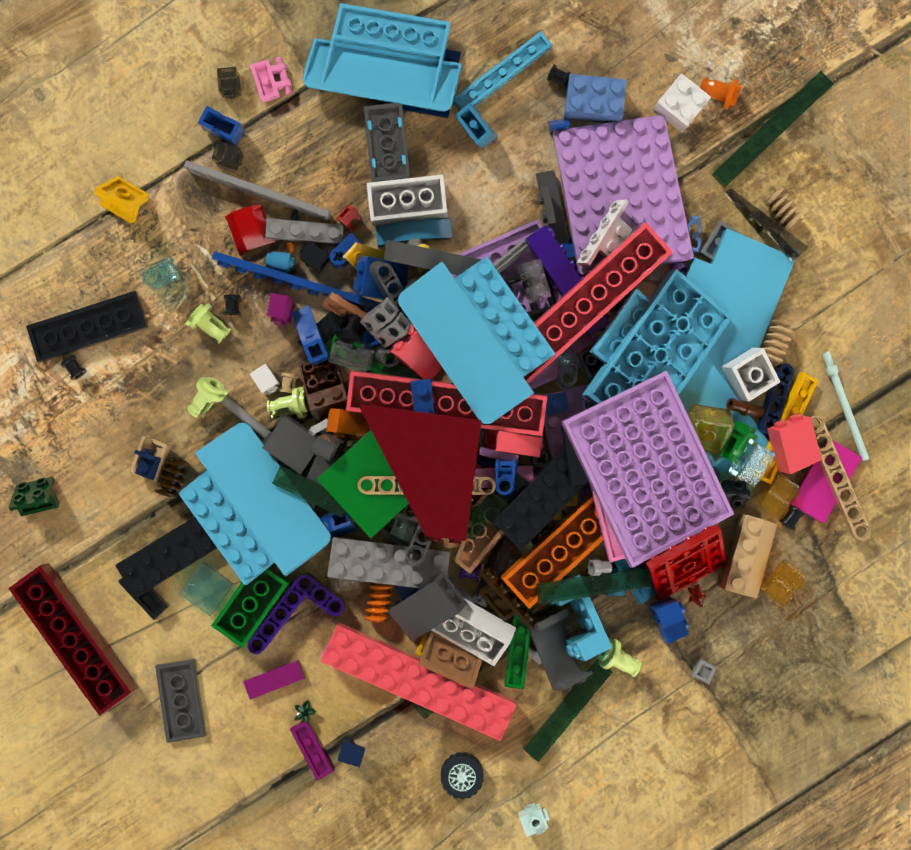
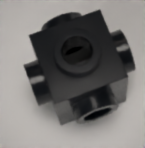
(736, 493)

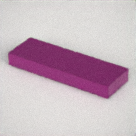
(274, 679)
(312, 749)

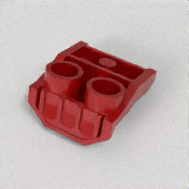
(248, 228)

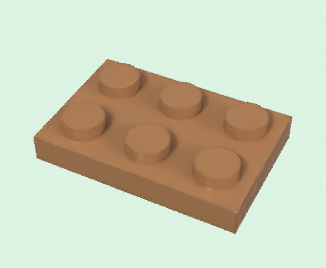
(450, 660)

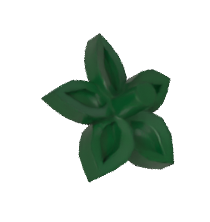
(304, 711)

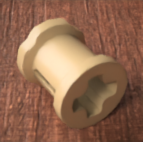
(288, 382)

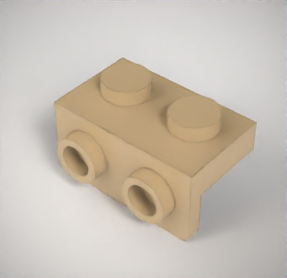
(161, 450)

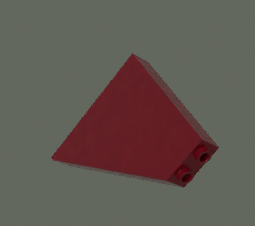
(432, 464)

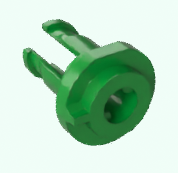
(738, 441)

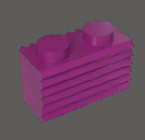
(280, 309)

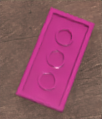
(815, 494)

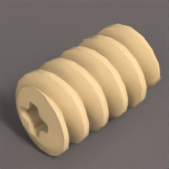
(784, 209)
(776, 340)

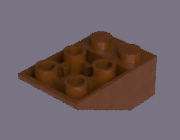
(323, 388)

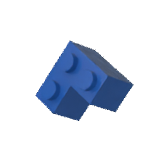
(670, 619)

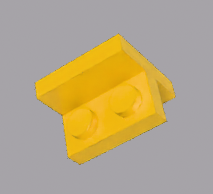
(121, 198)

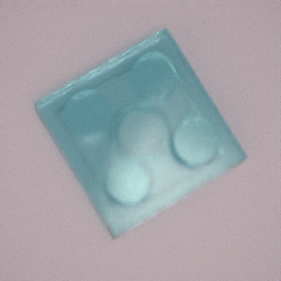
(206, 588)

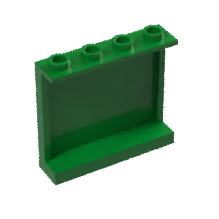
(342, 480)

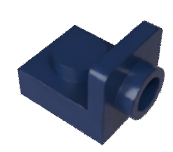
(147, 464)

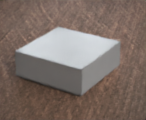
(703, 671)

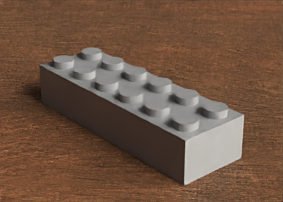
(384, 563)

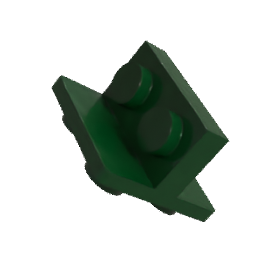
(34, 497)

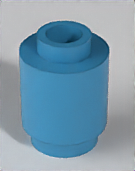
(280, 261)

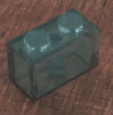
(752, 463)

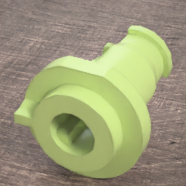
(208, 322)
(209, 391)
(289, 405)
(618, 658)

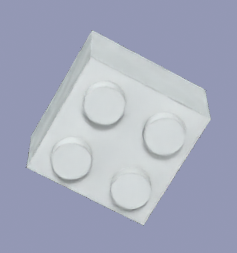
(681, 103)
(750, 374)

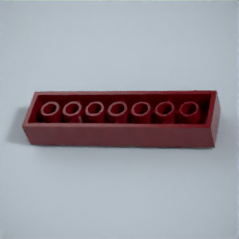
(73, 638)

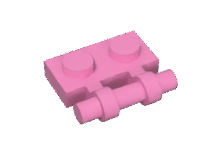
(266, 82)

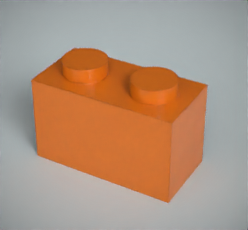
(348, 423)

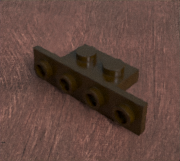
(502, 600)

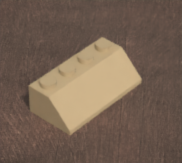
(748, 555)

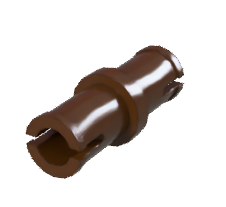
(745, 408)

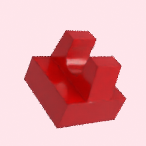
(347, 216)

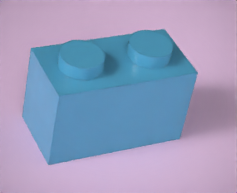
(476, 125)

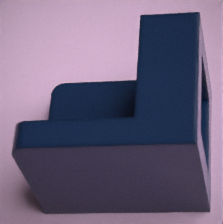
(351, 753)

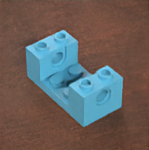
(594, 638)

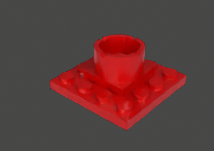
(687, 562)

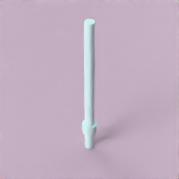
(833, 370)

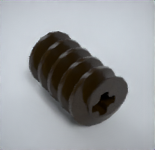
(173, 477)

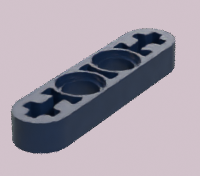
(773, 397)

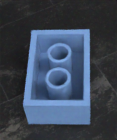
(594, 98)

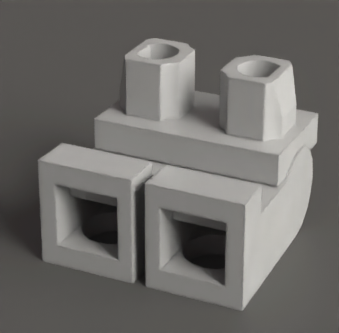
(384, 324)

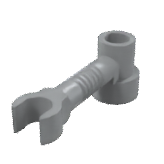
(596, 566)

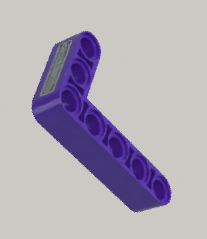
(290, 607)

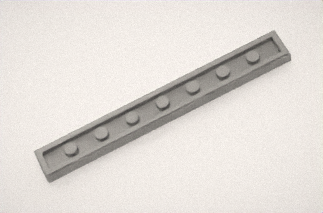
(257, 191)

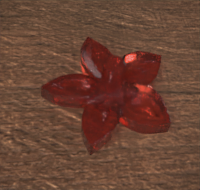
(696, 595)

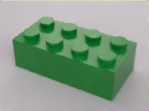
(250, 606)

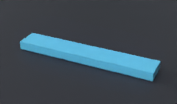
(503, 71)

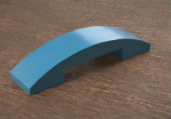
(417, 229)

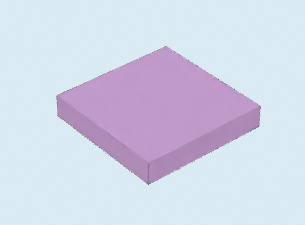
(497, 454)

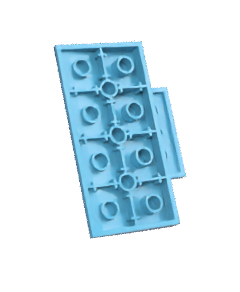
(747, 284)
(656, 336)

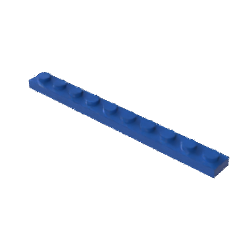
(295, 282)

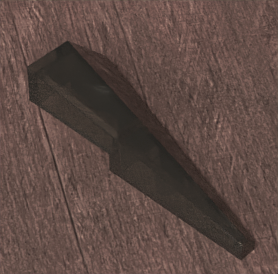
(762, 223)

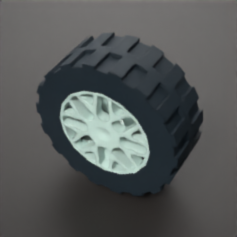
(462, 775)

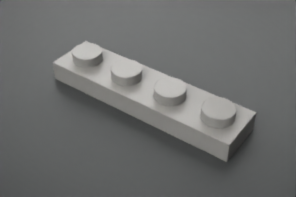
(304, 231)

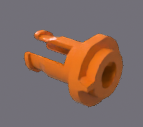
(721, 91)

